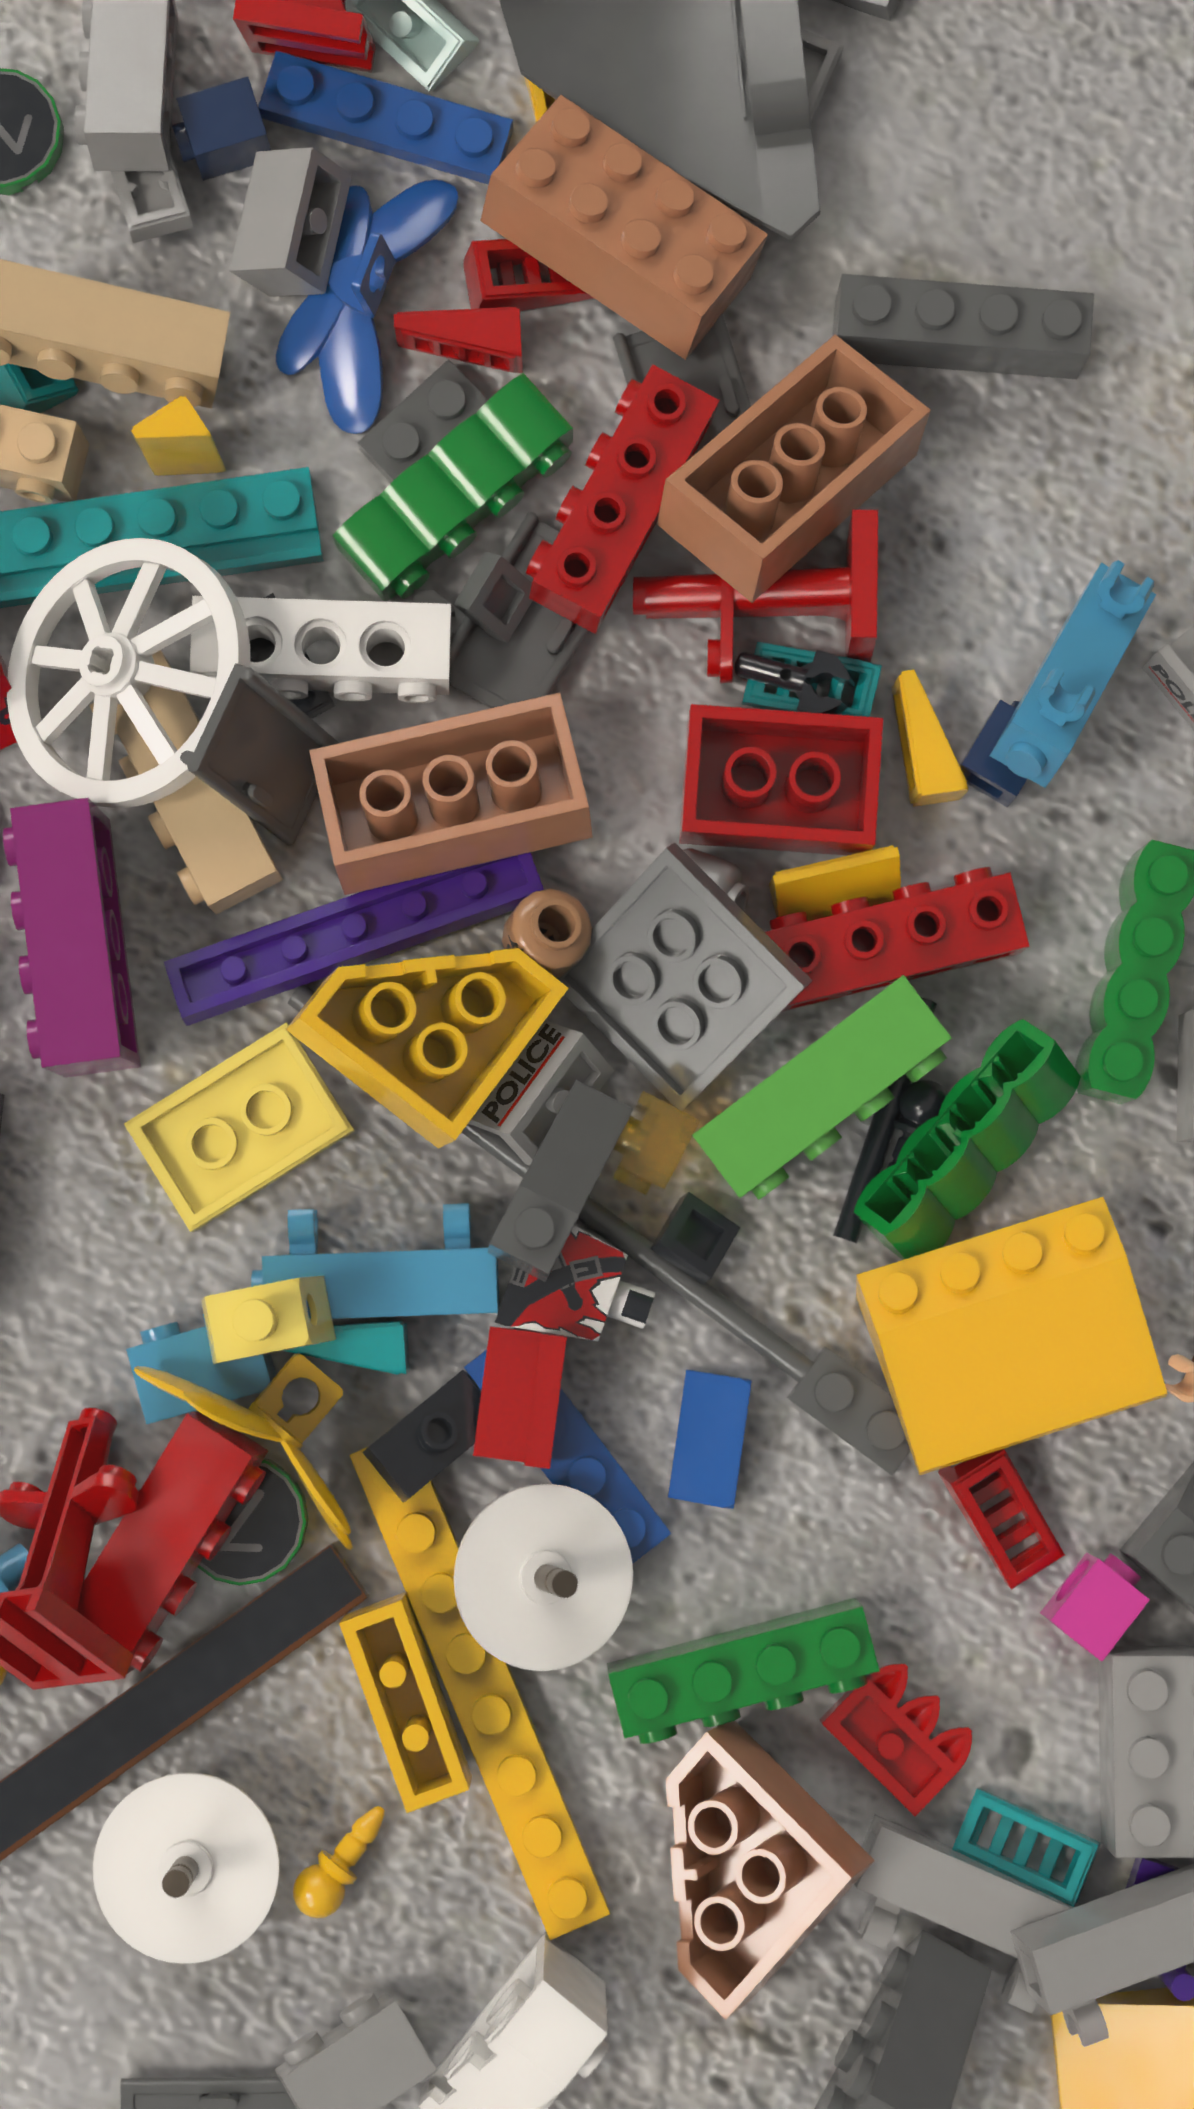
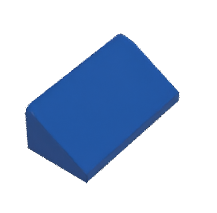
(709, 1439)

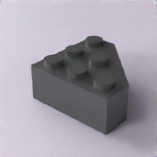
(913, 2032)

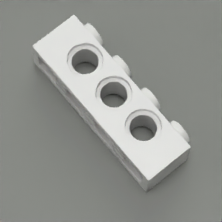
(355, 628)

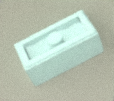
(418, 36)

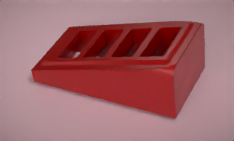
(532, 295)
(468, 335)
(968, 1473)

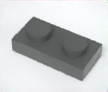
(421, 421)

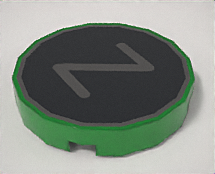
(28, 131)
(263, 1531)

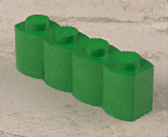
(454, 488)
(1135, 990)
(978, 1132)

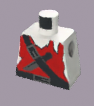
(577, 1293)

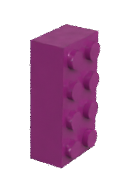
(72, 938)

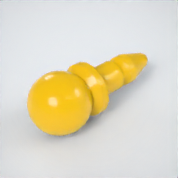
(321, 1886)

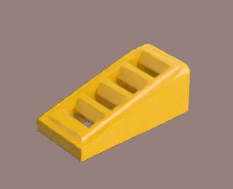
(927, 756)

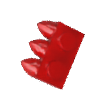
(896, 1740)

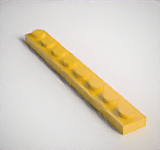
(488, 1710)

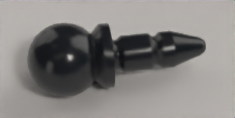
(917, 1105)

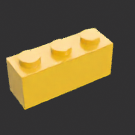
(406, 1702)

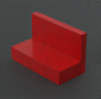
(520, 1396)

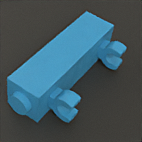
(1073, 674)
(392, 1281)

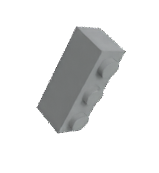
(127, 83)

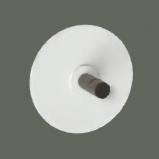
(543, 1577)
(186, 1868)

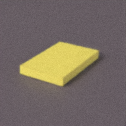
(239, 1127)

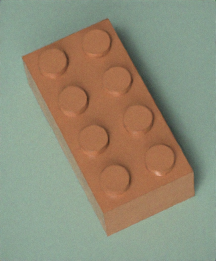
(622, 226)
(792, 467)
(451, 793)

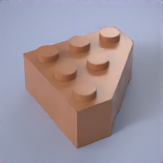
(749, 1865)

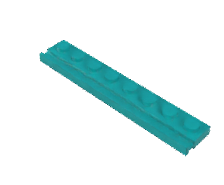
(225, 522)

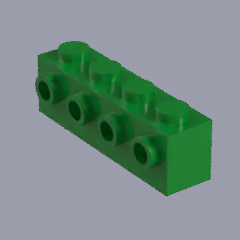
(743, 1668)

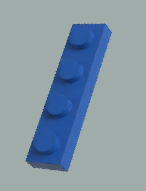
(384, 118)
(588, 1466)

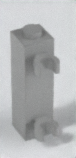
(950, 1891)
(1107, 1948)

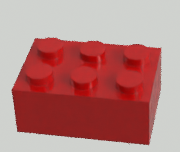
(781, 780)

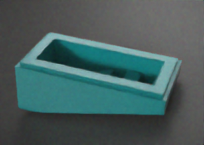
(862, 672)
(366, 1345)
(1078, 1870)

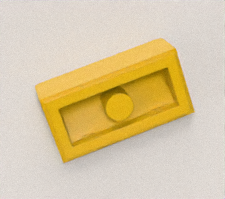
(177, 441)
(828, 882)

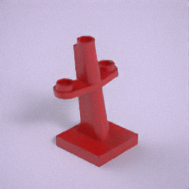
(308, 30)
(832, 592)
(40, 1624)

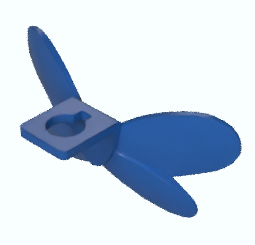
(340, 323)

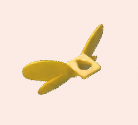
(263, 1422)

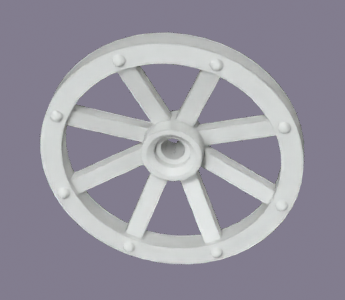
(130, 667)

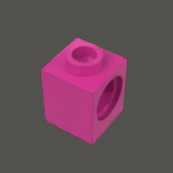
(1096, 1603)

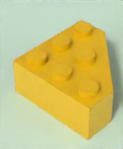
(429, 1031)

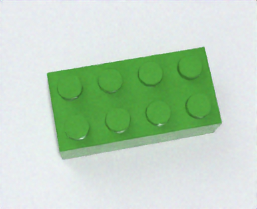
(822, 1087)

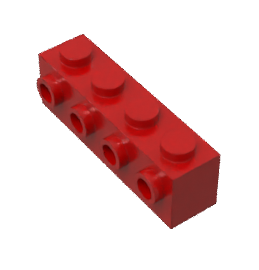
(621, 499)
(910, 936)
(175, 1525)

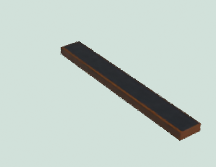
(175, 1696)

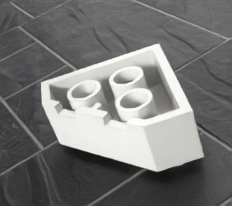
(527, 2039)

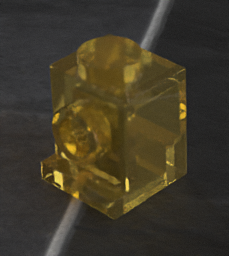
(653, 1145)

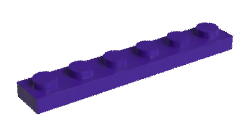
(344, 935)

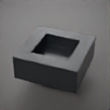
(695, 1238)

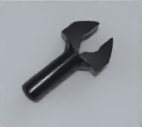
(798, 678)

